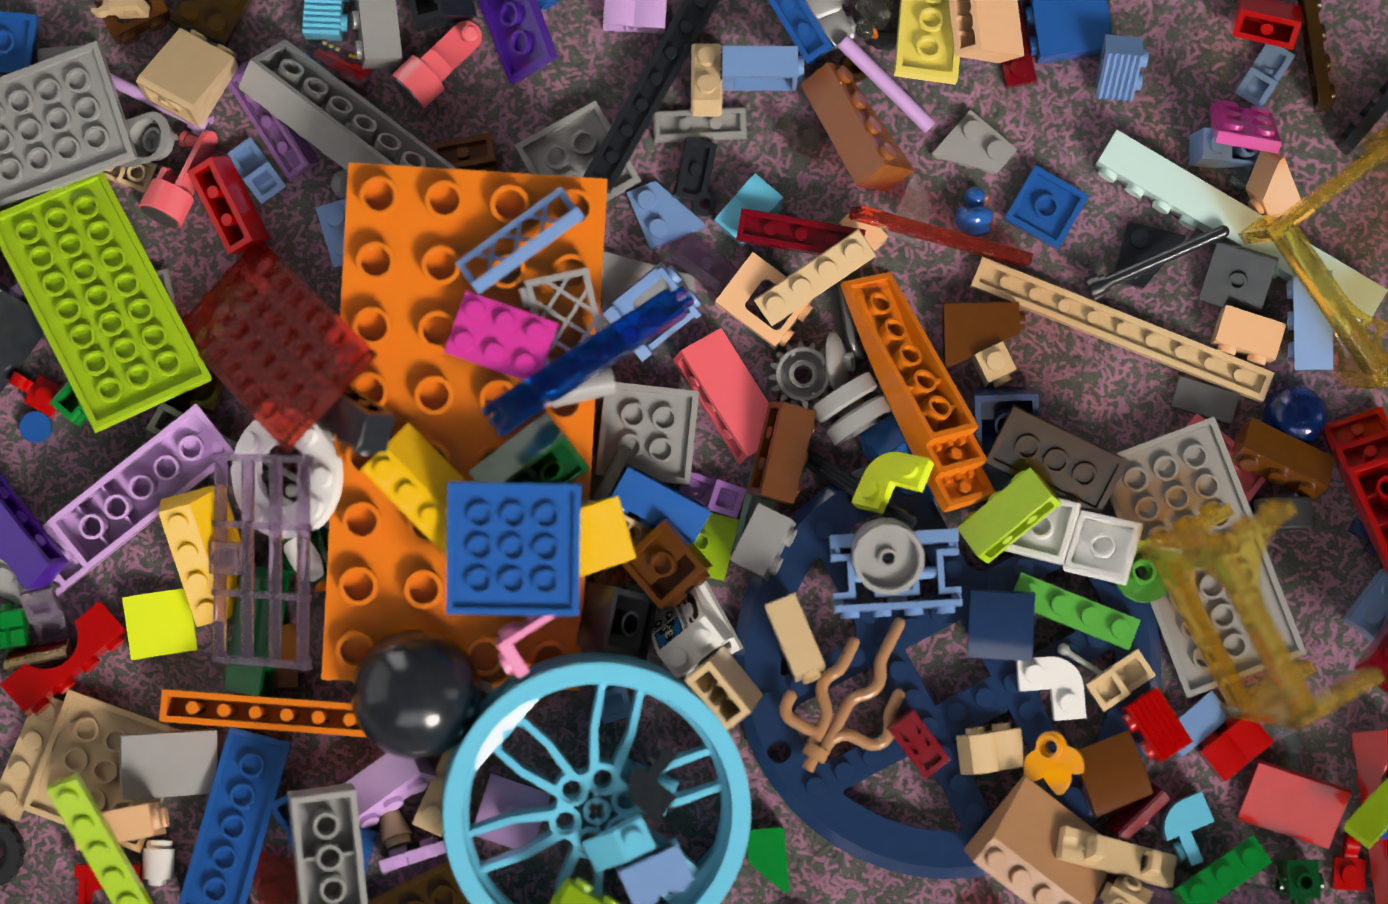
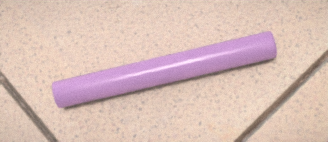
(886, 83)

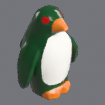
(318, 557)

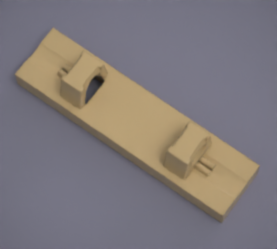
(1115, 857)

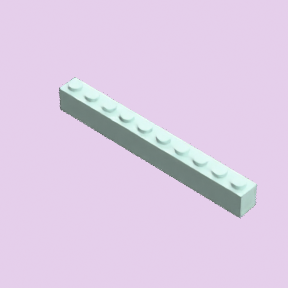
(1207, 208)

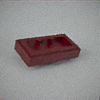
(918, 743)
(1136, 814)

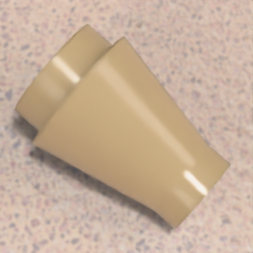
(394, 830)

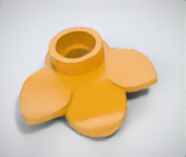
(1053, 767)

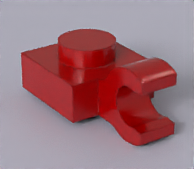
(39, 393)
(1349, 870)

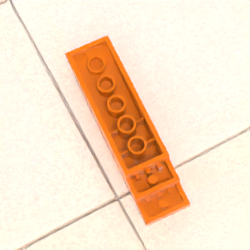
(919, 391)

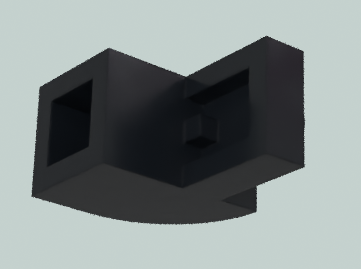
(644, 788)

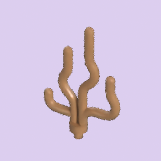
(826, 733)

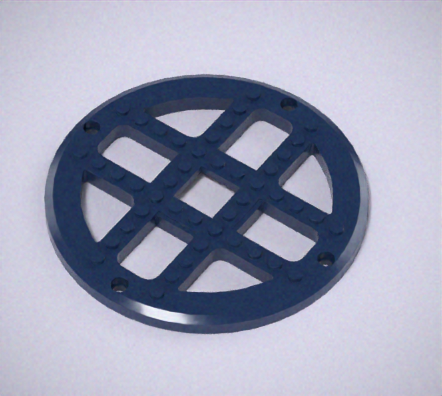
(820, 795)

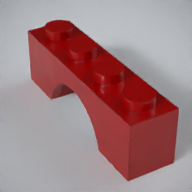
(34, 687)

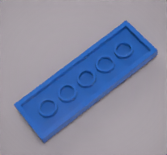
(235, 819)

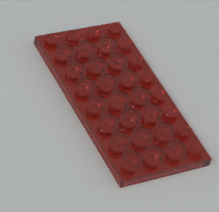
(276, 344)

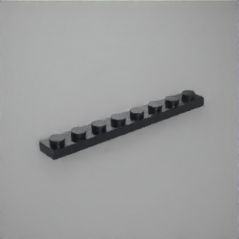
(650, 90)

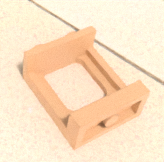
(741, 289)

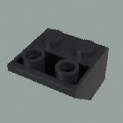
(437, 13)

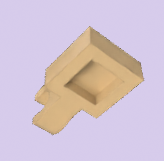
(122, 9)

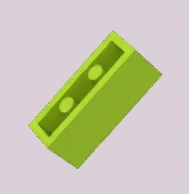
(1008, 515)

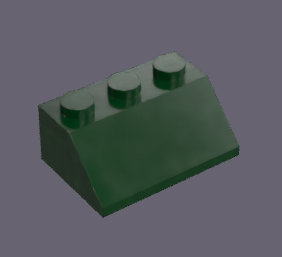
(534, 456)

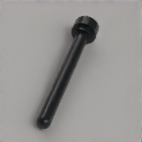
(1101, 284)

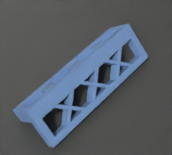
(526, 251)

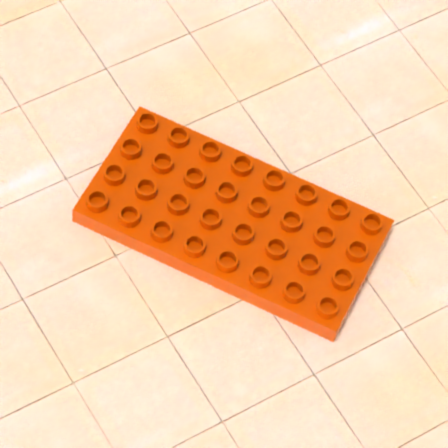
(403, 301)

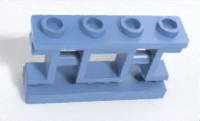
(899, 600)

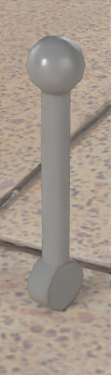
(1064, 649)

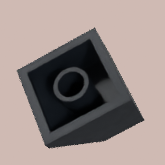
(616, 621)

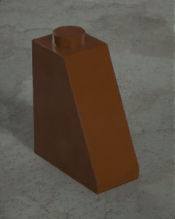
(977, 326)

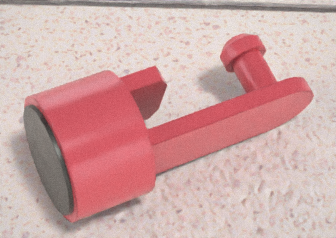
(422, 78)
(171, 196)

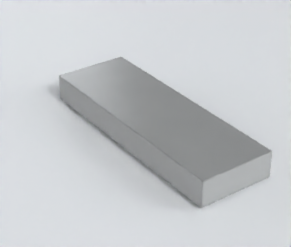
(679, 124)

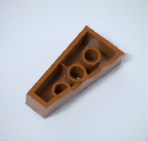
(855, 129)

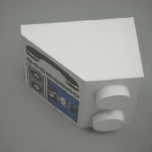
(688, 634)

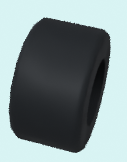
(1299, 521)

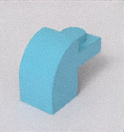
(1182, 818)

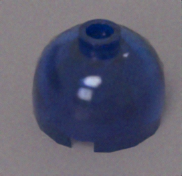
(1297, 413)

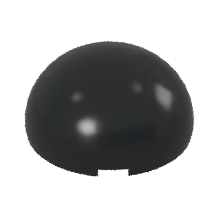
(415, 694)

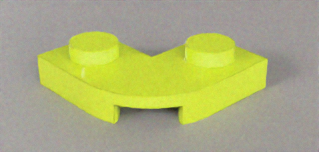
(887, 472)

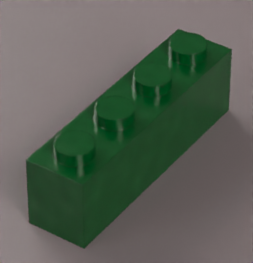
(248, 678)

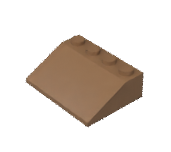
(1021, 845)

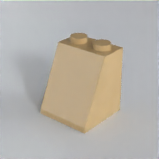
(188, 76)

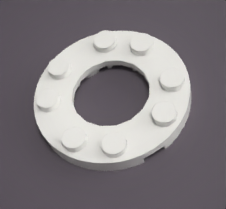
(325, 475)

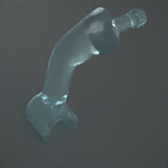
(1292, 746)

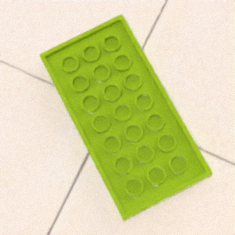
(99, 301)

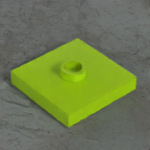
(717, 542)

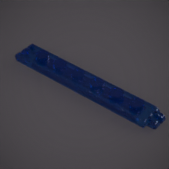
(587, 359)

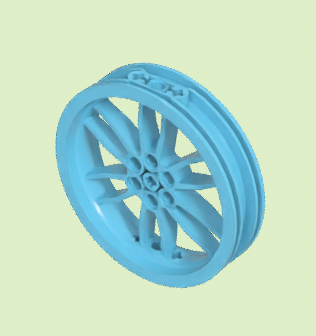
(507, 709)

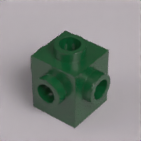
(1299, 881)

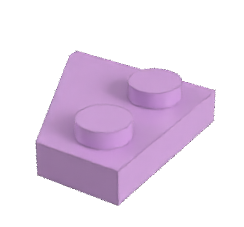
(402, 857)

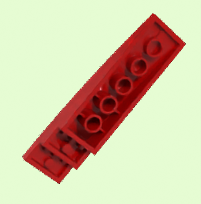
(1362, 460)

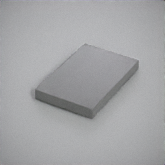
(167, 763)

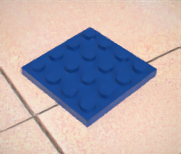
(513, 548)

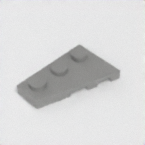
(622, 272)

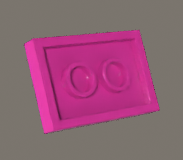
(1244, 127)
(500, 337)

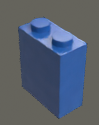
(1067, 28)

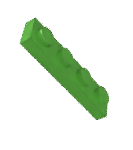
(1080, 612)

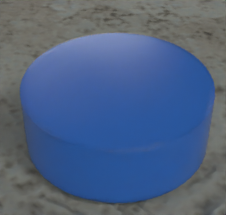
(36, 427)

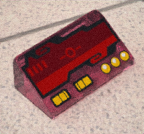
(342, 65)

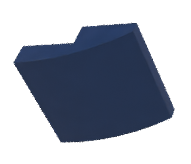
(1001, 624)

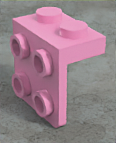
(509, 634)

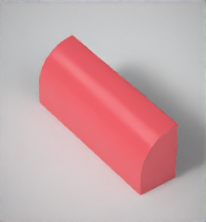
(725, 392)

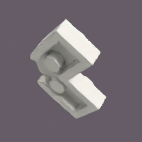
(1062, 680)

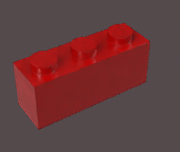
(228, 204)

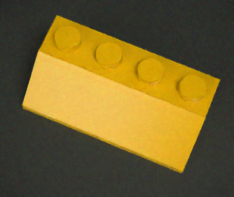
(415, 481)
(189, 530)

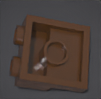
(667, 566)

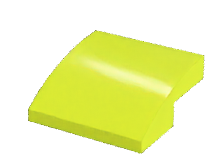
(159, 624)

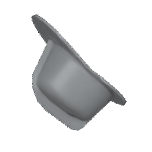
(151, 138)

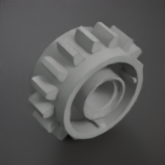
(796, 359)

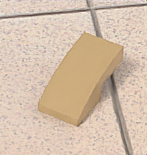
(1120, 679)

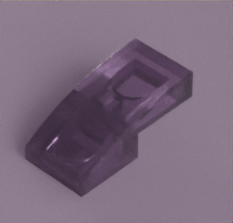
(46, 614)

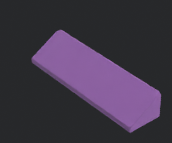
(288, 142)

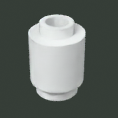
(158, 862)

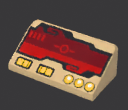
(39, 655)

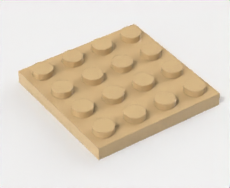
(88, 743)

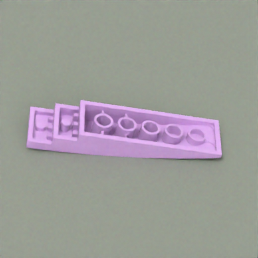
(132, 492)

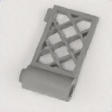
(601, 384)

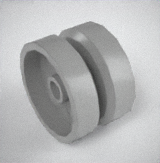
(851, 408)
(875, 571)

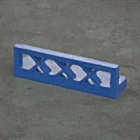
(803, 29)

